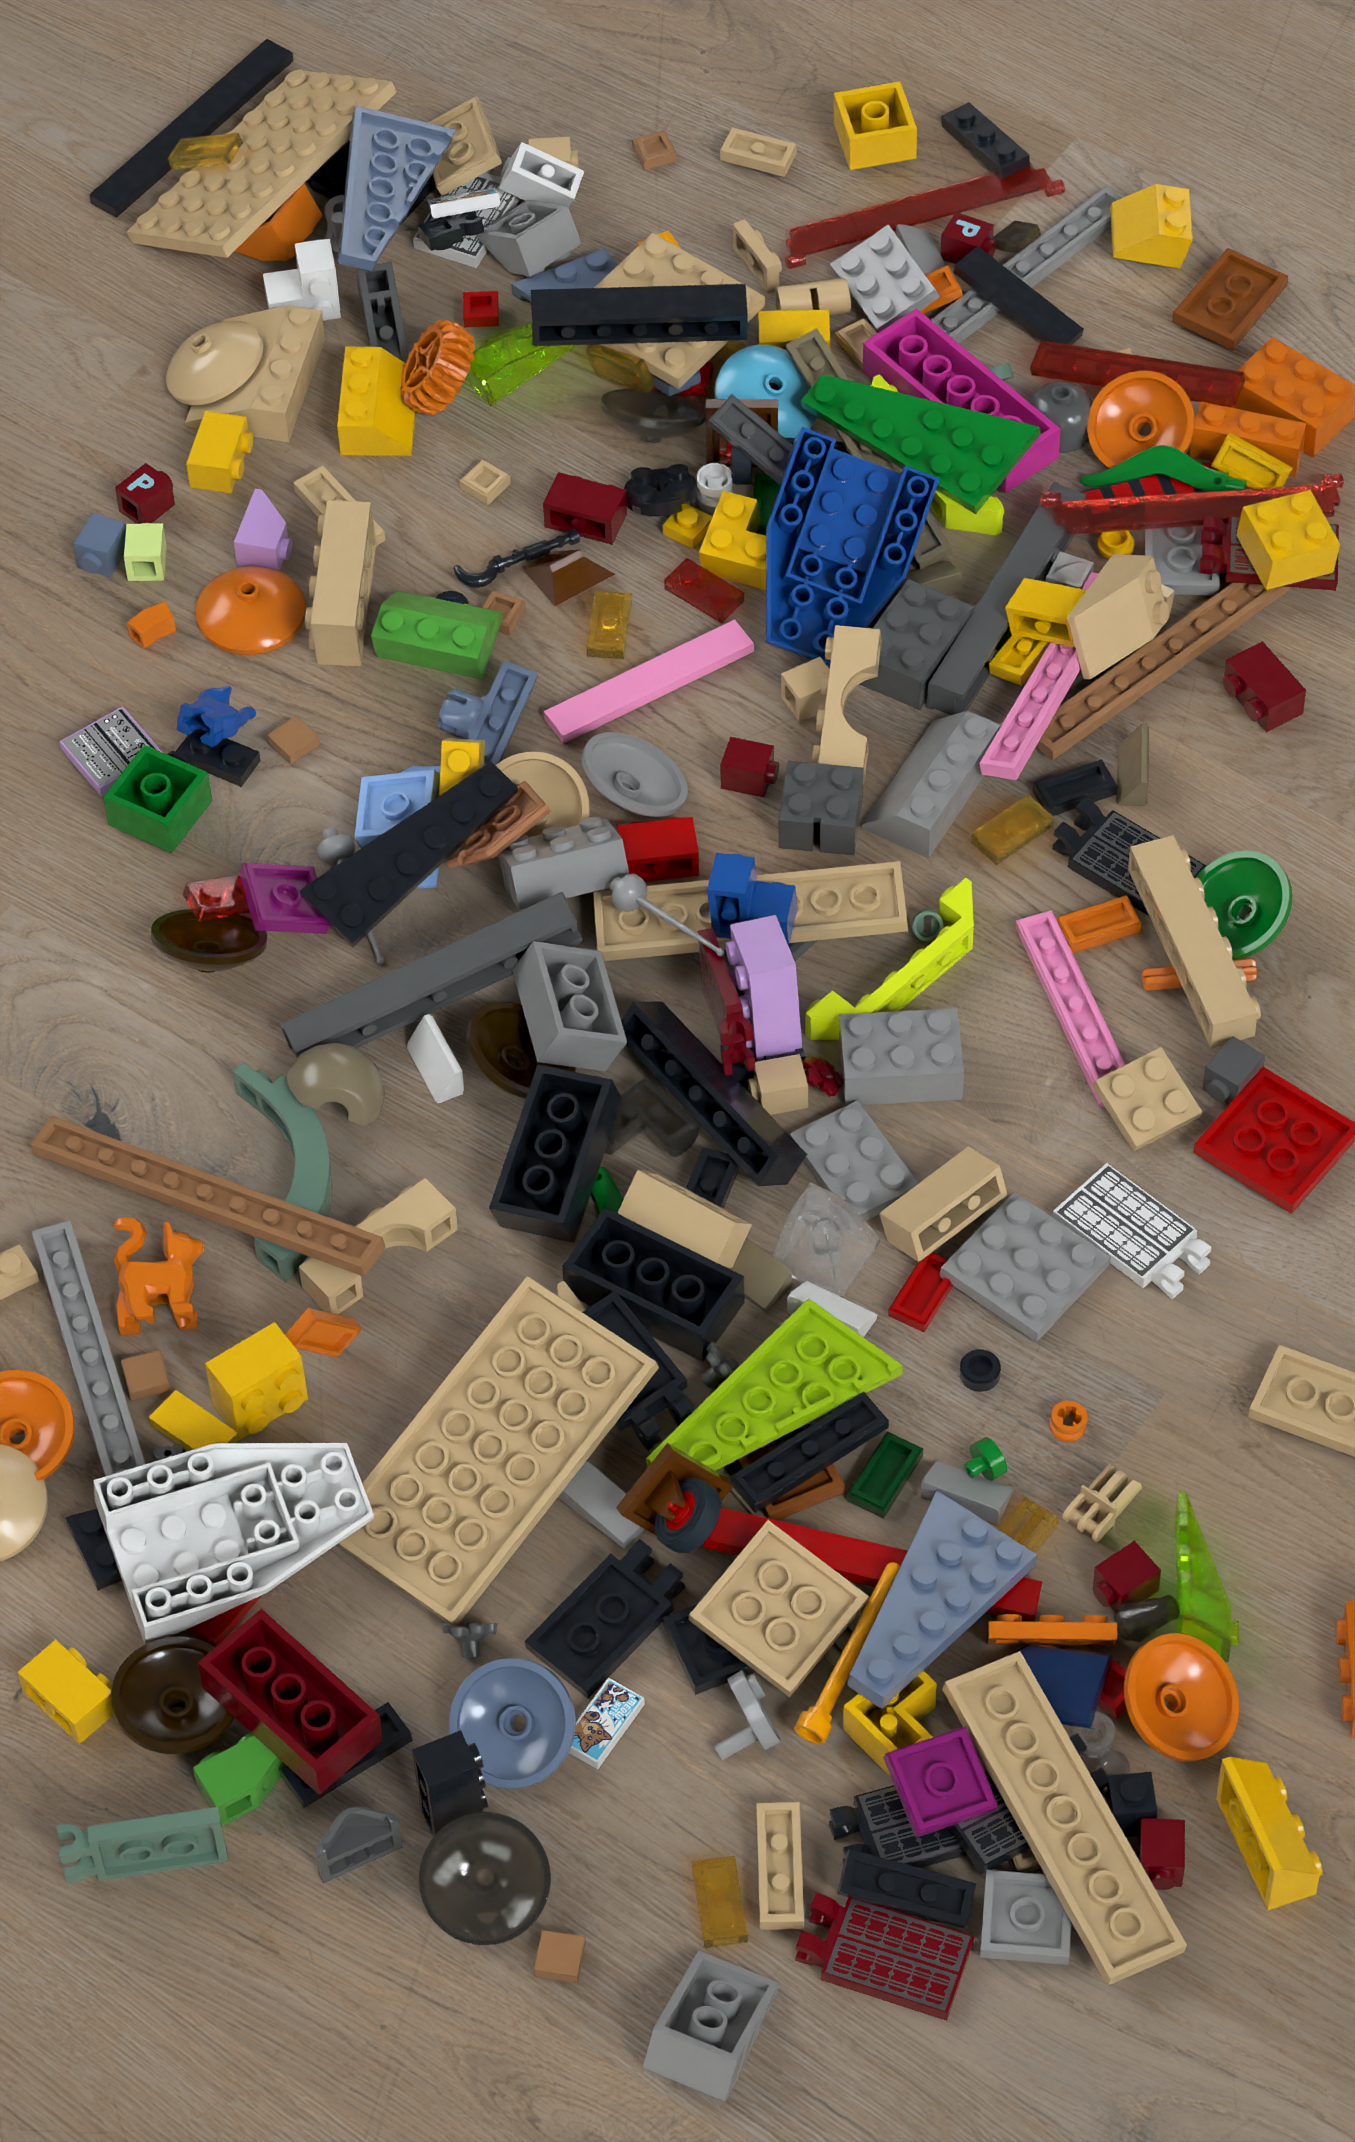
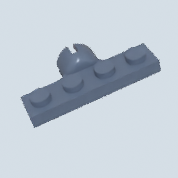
(492, 716)

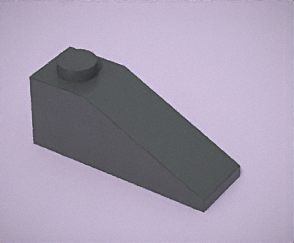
(382, 309)

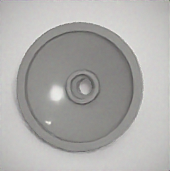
(634, 775)

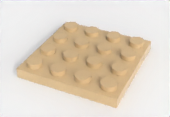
(664, 264)

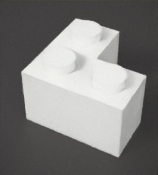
(308, 286)

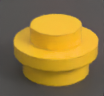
(1115, 543)

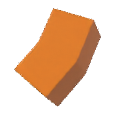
(151, 625)

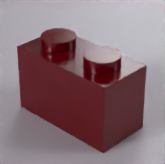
(587, 506)
(1264, 687)

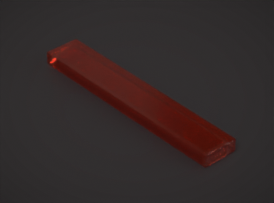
(1102, 366)

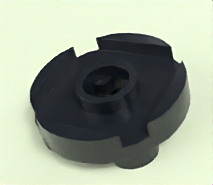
(661, 490)

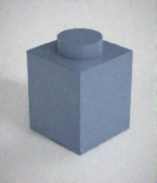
(100, 545)

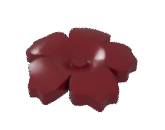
(822, 1073)

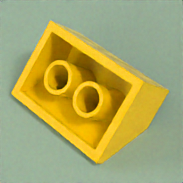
(371, 408)
(1267, 1832)

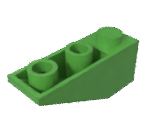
(238, 1777)

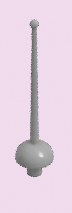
(333, 851)
(631, 893)

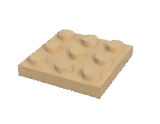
(778, 1608)

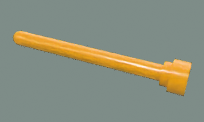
(815, 1722)

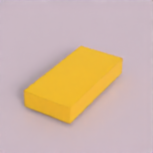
(1250, 464)
(189, 1423)

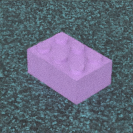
(766, 985)

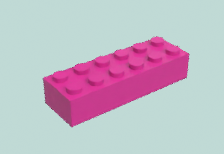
(934, 367)

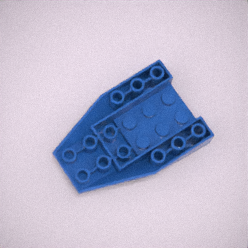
(837, 542)

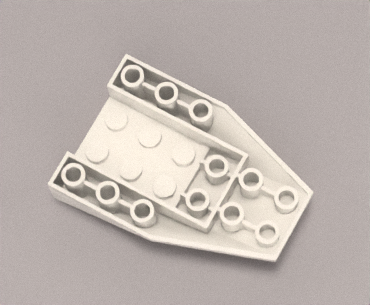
(225, 1525)

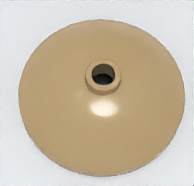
(214, 362)
(555, 784)
(21, 1502)

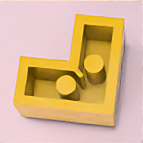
(732, 542)
(895, 1724)

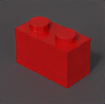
(661, 848)

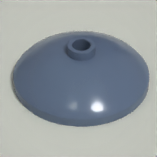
(486, 1716)

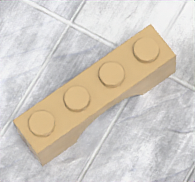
(853, 659)
(415, 1219)

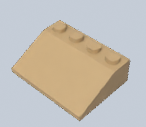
(281, 380)

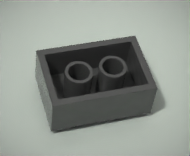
(915, 640)

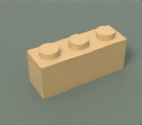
(943, 1204)
(684, 1217)

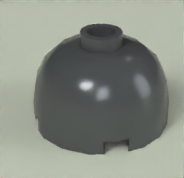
(1066, 407)

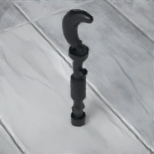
(528, 553)

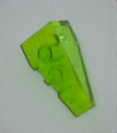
(508, 361)
(1199, 1589)

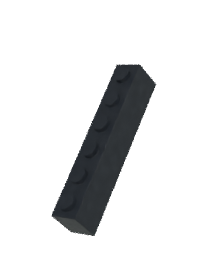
(639, 314)
(709, 1096)

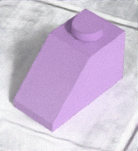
(262, 535)

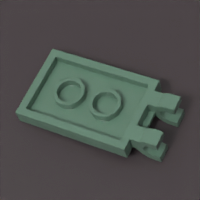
(143, 1845)

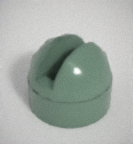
(936, 925)

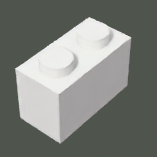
(540, 177)

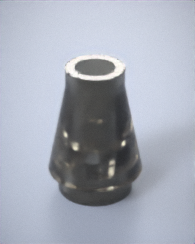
(1144, 1617)

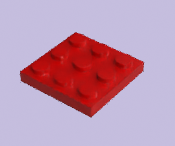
(1276, 1140)

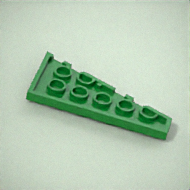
(956, 444)

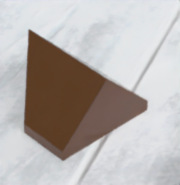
(565, 574)

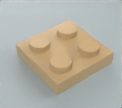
(1147, 1099)

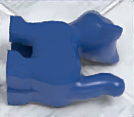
(213, 716)

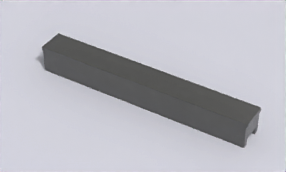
(988, 627)
(433, 979)

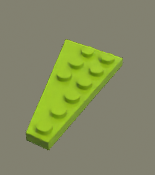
(787, 1382)

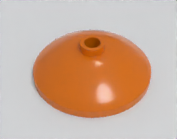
(1134, 402)
(250, 610)
(40, 1411)
(1198, 1692)

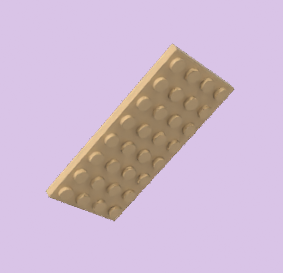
(281, 149)
(494, 1449)

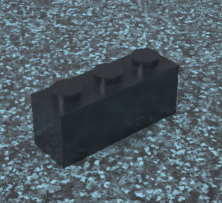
(449, 1780)

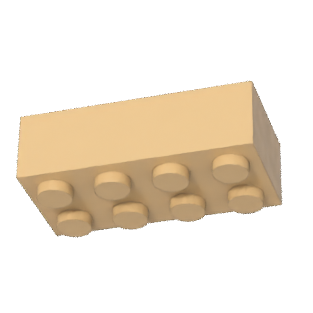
(342, 583)

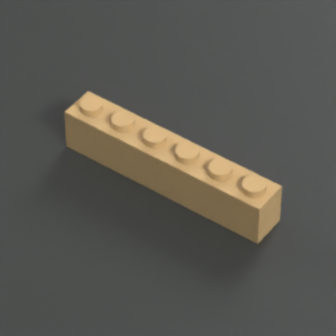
(1193, 941)

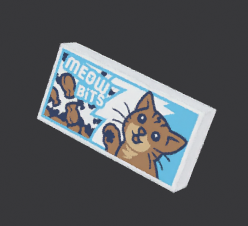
(464, 202)
(605, 1722)

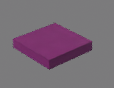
(276, 898)
(940, 1782)

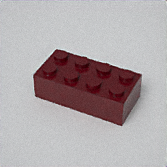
(290, 1701)

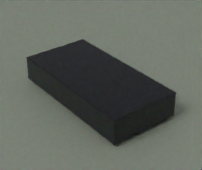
(1068, 789)

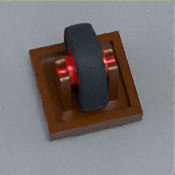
(722, 452)
(676, 1500)

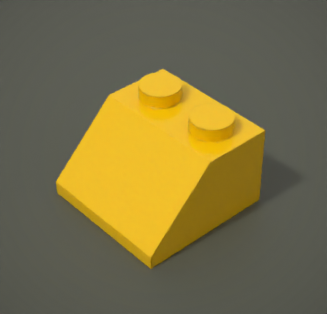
(1152, 226)

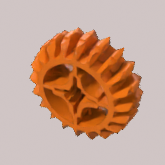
(437, 367)

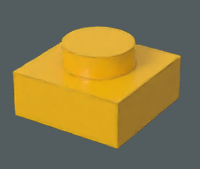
(687, 526)

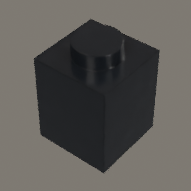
(1131, 1799)

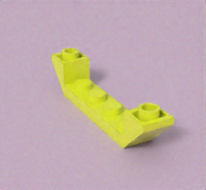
(953, 515)
(906, 984)

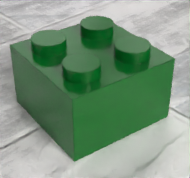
(157, 798)

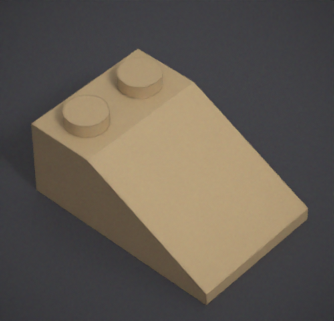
(1118, 612)

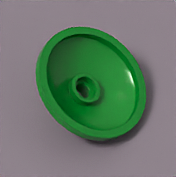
(1246, 884)

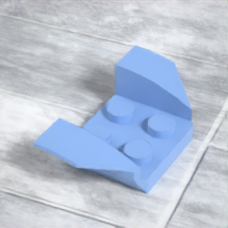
(391, 799)

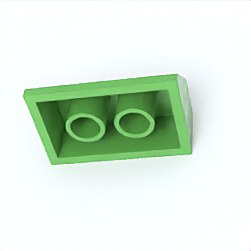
(435, 633)

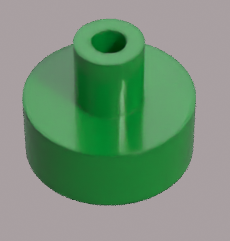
(985, 1460)

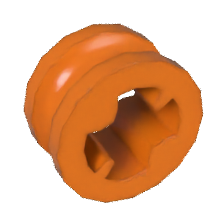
(1078, 1427)

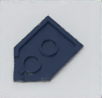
(1069, 1680)

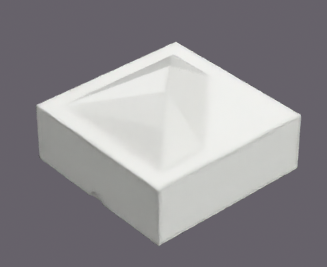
(1070, 571)

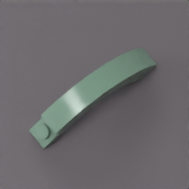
(308, 1143)

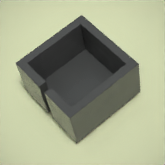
(825, 796)

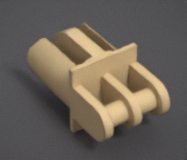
(1102, 1501)

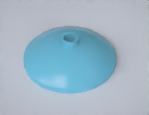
(749, 375)

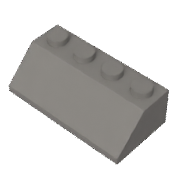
(933, 783)

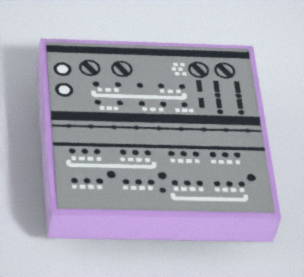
(106, 748)

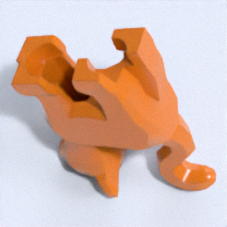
(155, 1283)

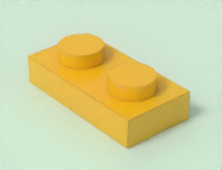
(1017, 659)

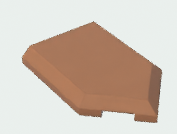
(502, 828)

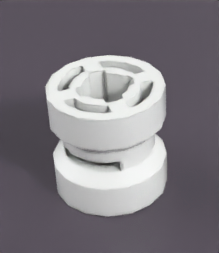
(711, 482)

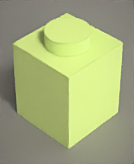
(145, 552)

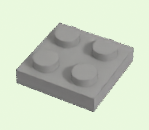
(1024, 1919)

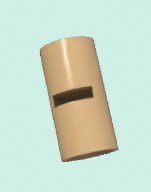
(818, 295)

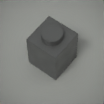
(1231, 1070)

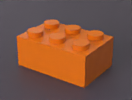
(1297, 389)

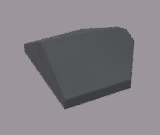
(356, 1839)

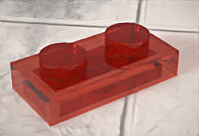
(704, 590)
(216, 898)

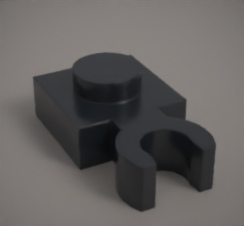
(446, 231)

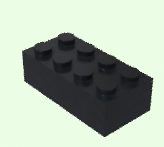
(555, 1153)
(664, 1284)

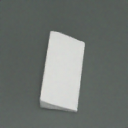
(435, 1061)
(847, 1312)

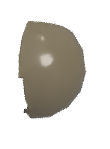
(338, 1075)

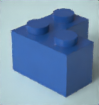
(739, 897)

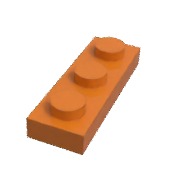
(1052, 1630)

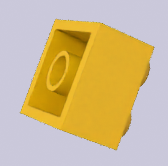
(875, 125)
(1288, 539)
(257, 1381)

